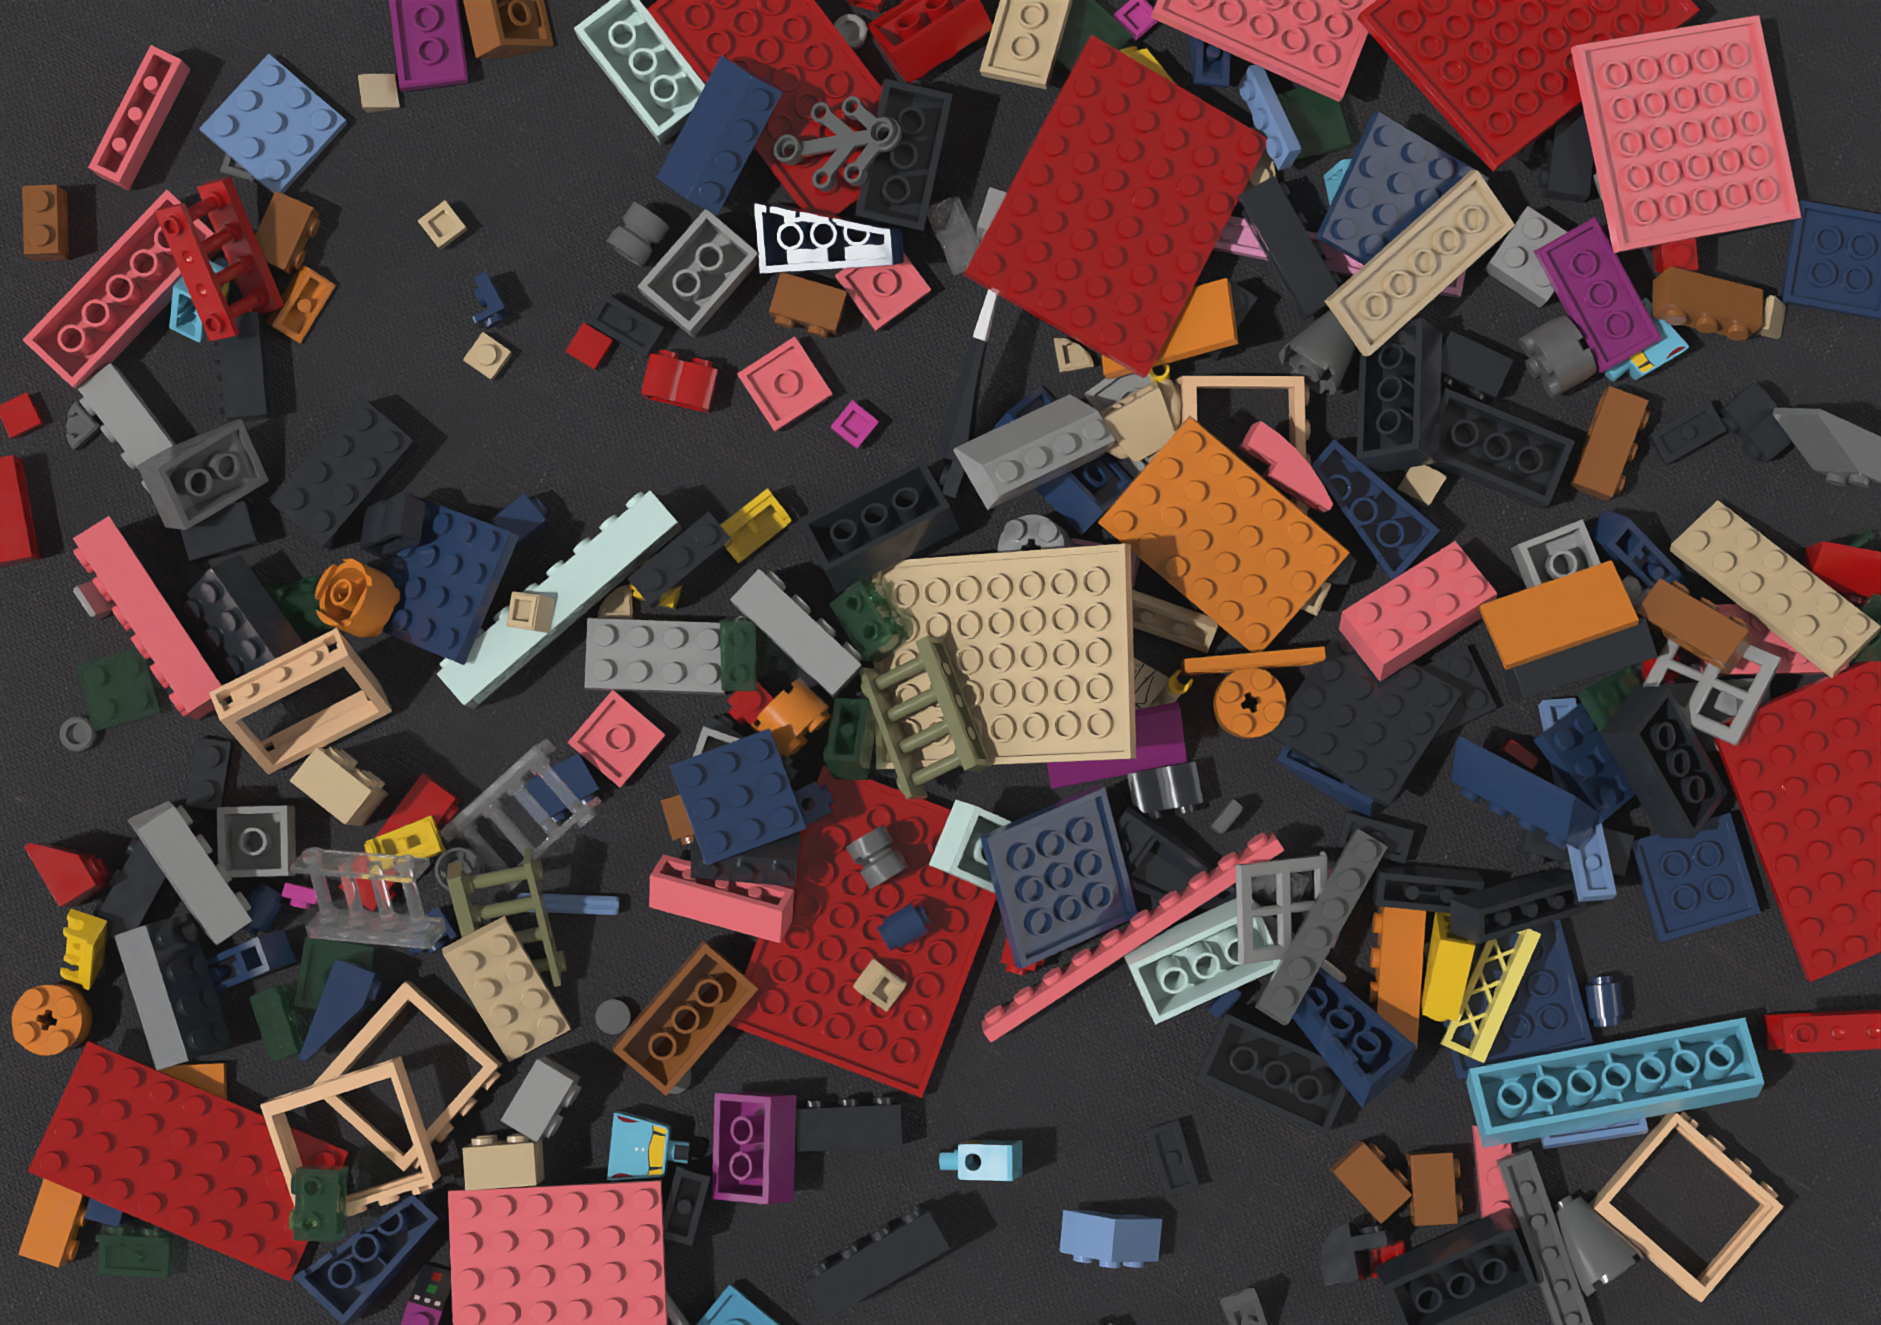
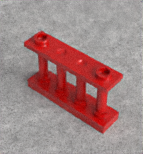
(240, 248)
(1823, 1031)

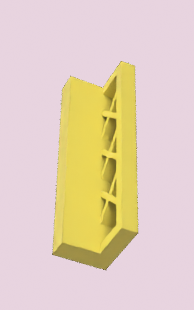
(1499, 1001)

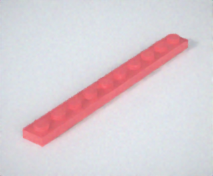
(1119, 943)

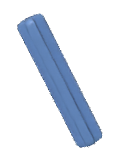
(579, 904)

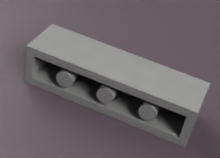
(124, 416)

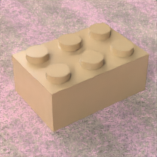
(339, 786)

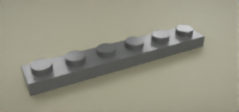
(1321, 927)
(1543, 1239)

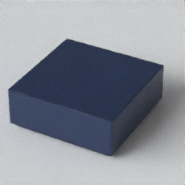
(1223, 1003)

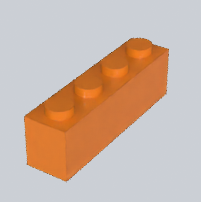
(1398, 968)
(54, 1225)

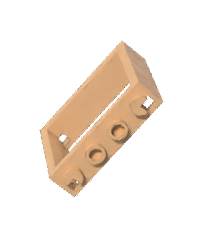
(1298, 398)
(286, 676)
(461, 1104)
(1736, 1170)
(386, 1193)

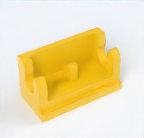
(755, 525)
(416, 839)
(84, 947)

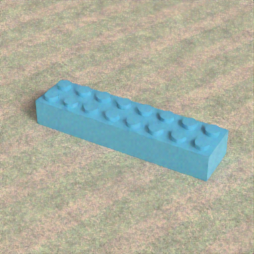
(1614, 1082)

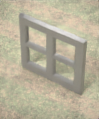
(1708, 680)
(1284, 907)

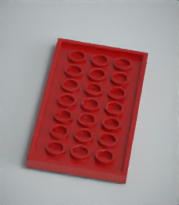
(794, 49)
(177, 1158)

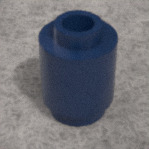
(264, 908)
(904, 926)
(1604, 1001)

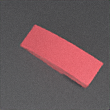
(1286, 467)

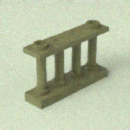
(956, 718)
(471, 915)

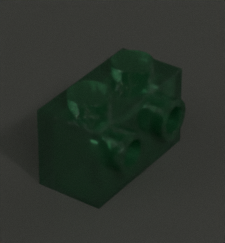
(870, 620)
(850, 739)
(319, 1203)

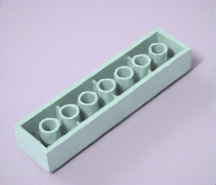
(575, 588)

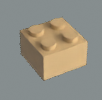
(503, 1163)

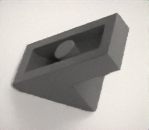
(1243, 1308)

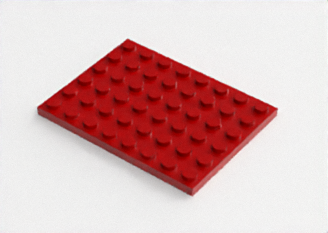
(1506, 65)
(1116, 207)
(1814, 812)
(810, 977)

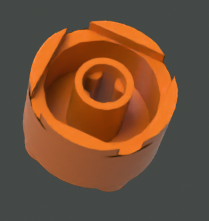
(356, 598)
(1258, 685)
(793, 717)
(65, 1005)

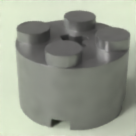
(1557, 356)
(1033, 532)

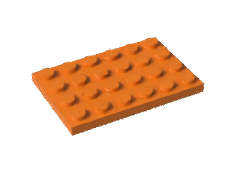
(1223, 536)

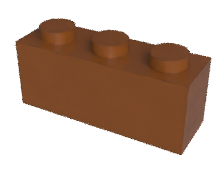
(1707, 303)
(1609, 444)
(1695, 625)

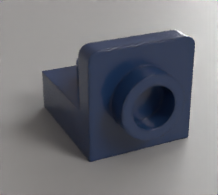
(488, 295)

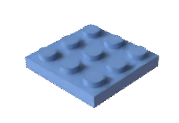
(273, 125)

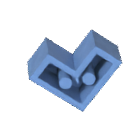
(1110, 1238)

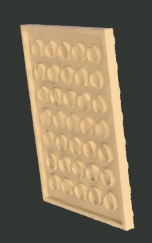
(1035, 648)

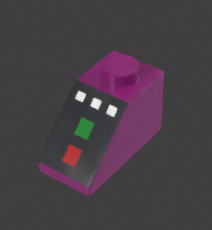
(429, 1297)

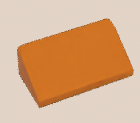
(302, 303)

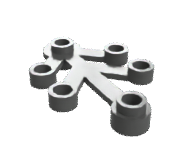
(843, 143)

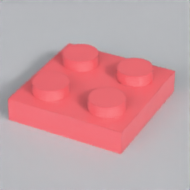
(883, 290)
(785, 384)
(616, 738)

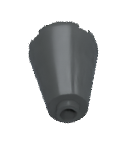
(1320, 354)
(1593, 1244)

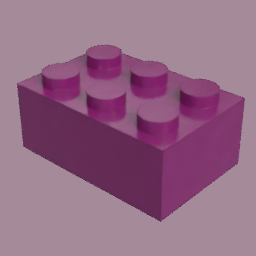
(754, 1147)

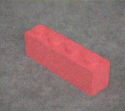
(139, 117)
(738, 906)

